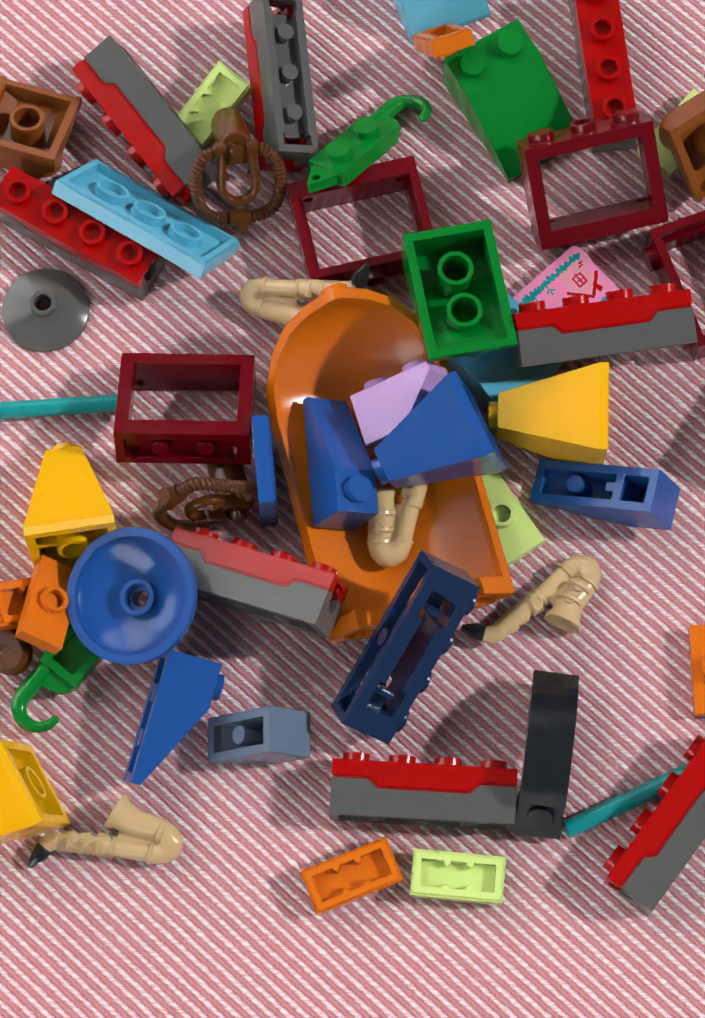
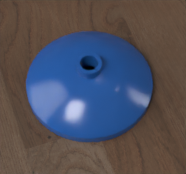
(107, 591)

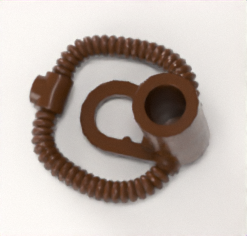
(236, 147)
(230, 500)

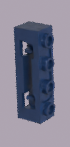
(405, 647)

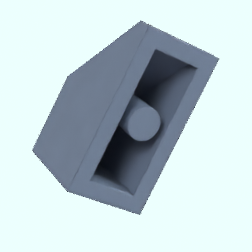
(259, 736)

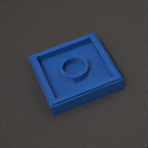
(265, 470)

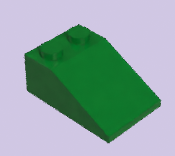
(505, 93)
(458, 290)

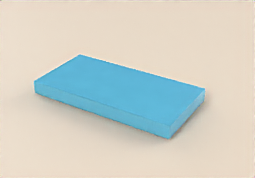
(146, 217)

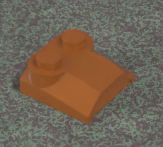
(34, 127)
(684, 135)

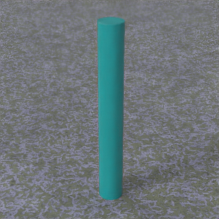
(58, 406)
(616, 805)

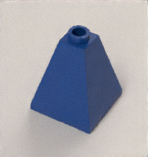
(439, 440)

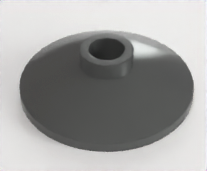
(49, 328)

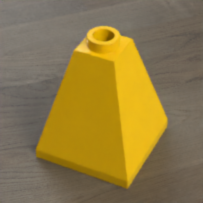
(557, 415)
(66, 507)
(26, 795)

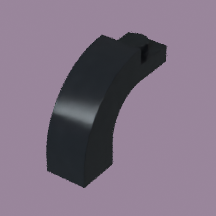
(547, 754)

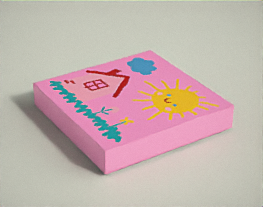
(567, 277)

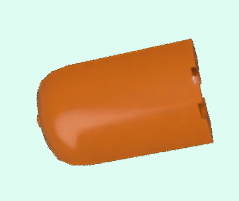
(330, 355)

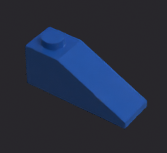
(338, 467)
(607, 492)
(175, 703)

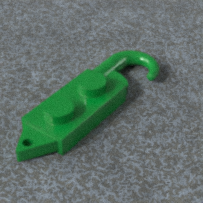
(362, 143)
(57, 674)

